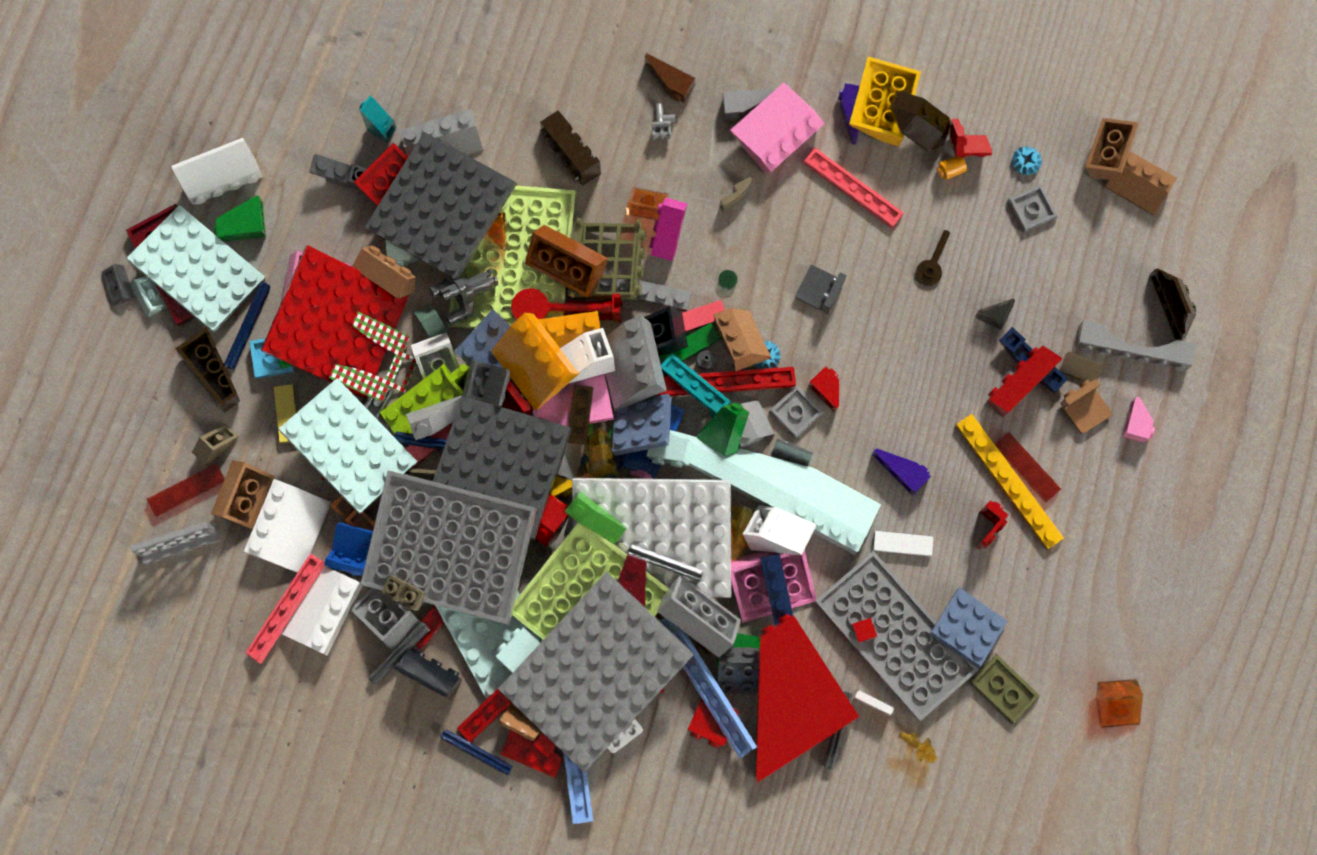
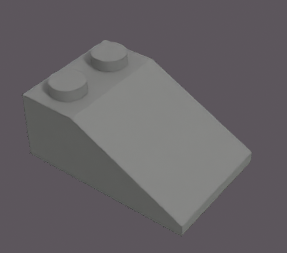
(385, 617)

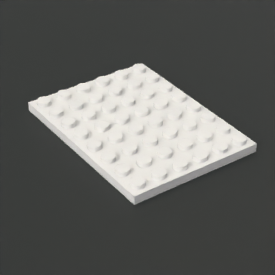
(674, 520)

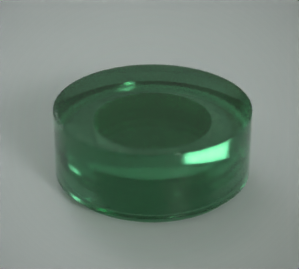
(727, 279)

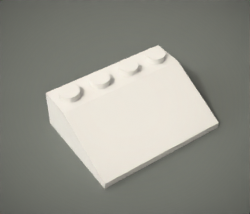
(217, 171)
(287, 526)
(323, 611)

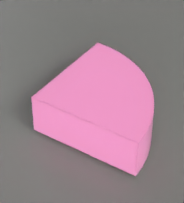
(641, 474)

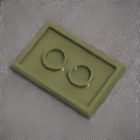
(1004, 689)

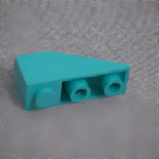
(377, 119)

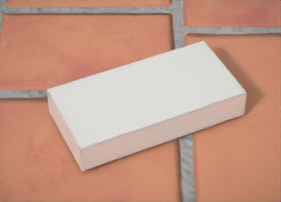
(873, 703)

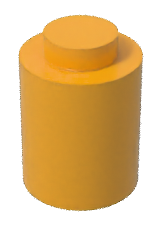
(951, 167)

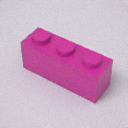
(668, 228)

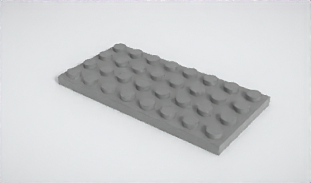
(903, 653)

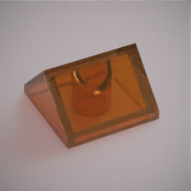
(645, 203)

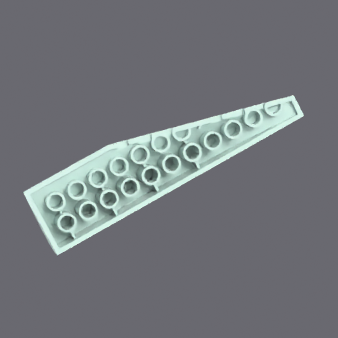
(836, 509)

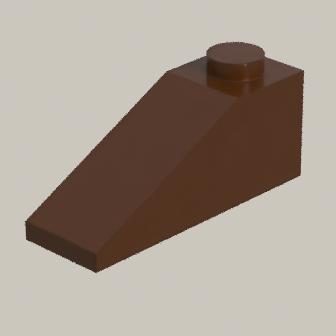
(674, 81)

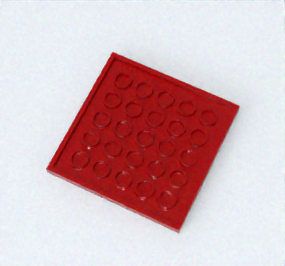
(317, 316)

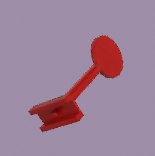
(536, 303)

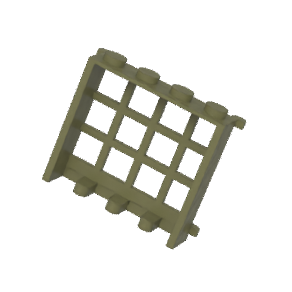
(579, 235)

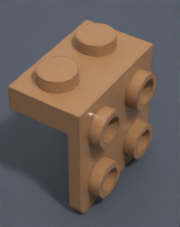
(1085, 406)
(519, 723)

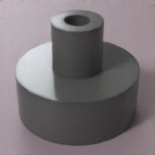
(706, 360)

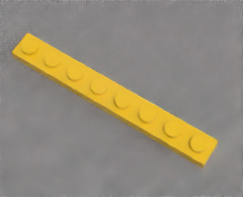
(1009, 481)

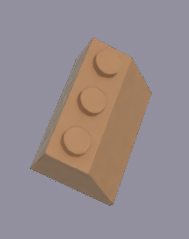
(1111, 148)
(1142, 183)
(385, 272)
(740, 338)
(242, 494)

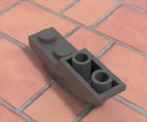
(336, 171)

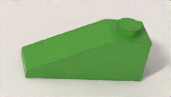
(595, 518)

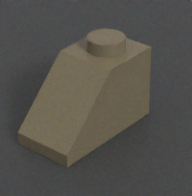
(214, 444)

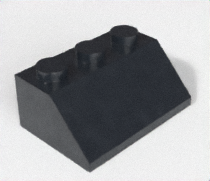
(429, 673)

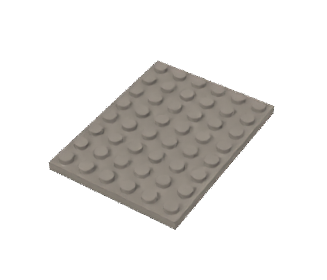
(450, 544)
(595, 671)

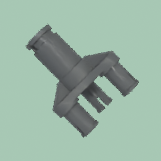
(464, 293)

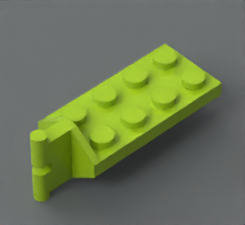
(435, 388)

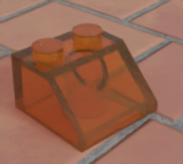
(1119, 703)

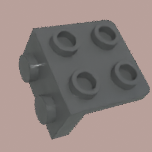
(486, 383)
(738, 670)

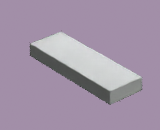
(903, 543)

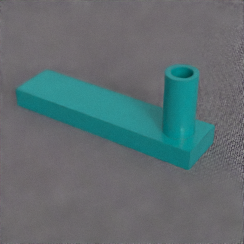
(694, 384)

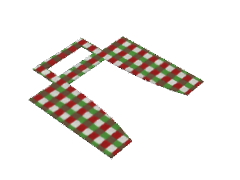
(389, 339)

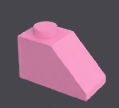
(1138, 422)

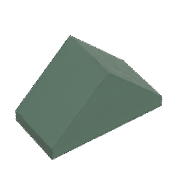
(430, 321)

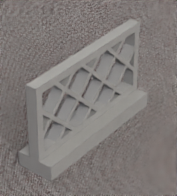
(176, 542)

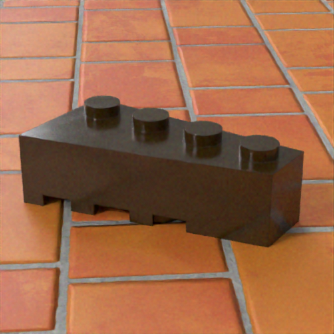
(570, 147)
(205, 363)

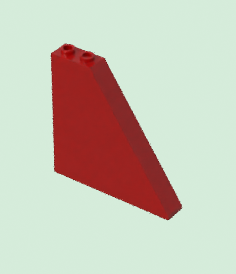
(795, 697)

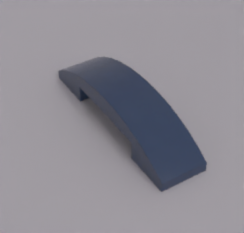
(1017, 347)

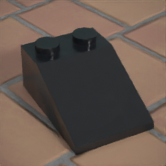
(668, 330)

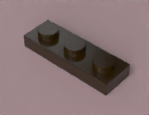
(580, 414)

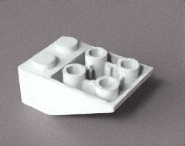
(590, 355)
(778, 531)

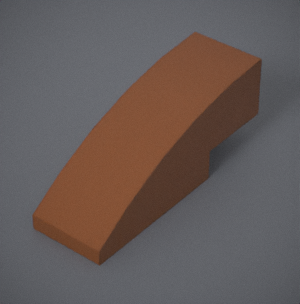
(350, 515)

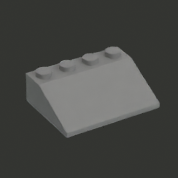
(636, 363)

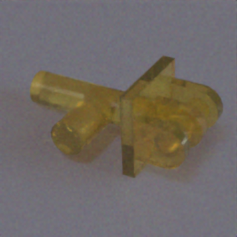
(924, 751)

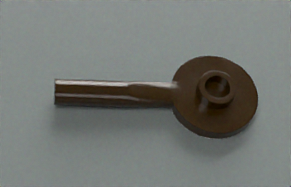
(929, 271)

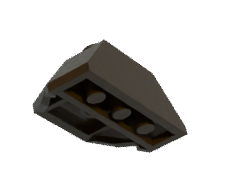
(920, 120)
(1175, 302)

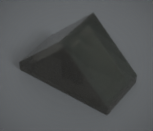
(996, 314)

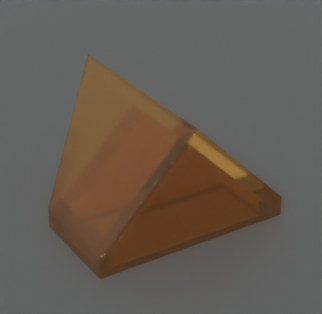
(499, 231)

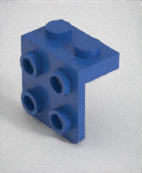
(349, 549)

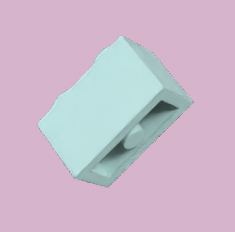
(676, 453)
(517, 649)

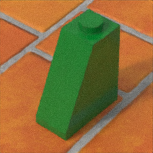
(242, 222)
(725, 429)

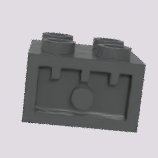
(820, 288)

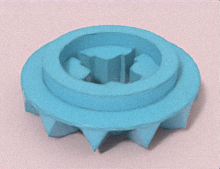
(1029, 168)
(775, 357)

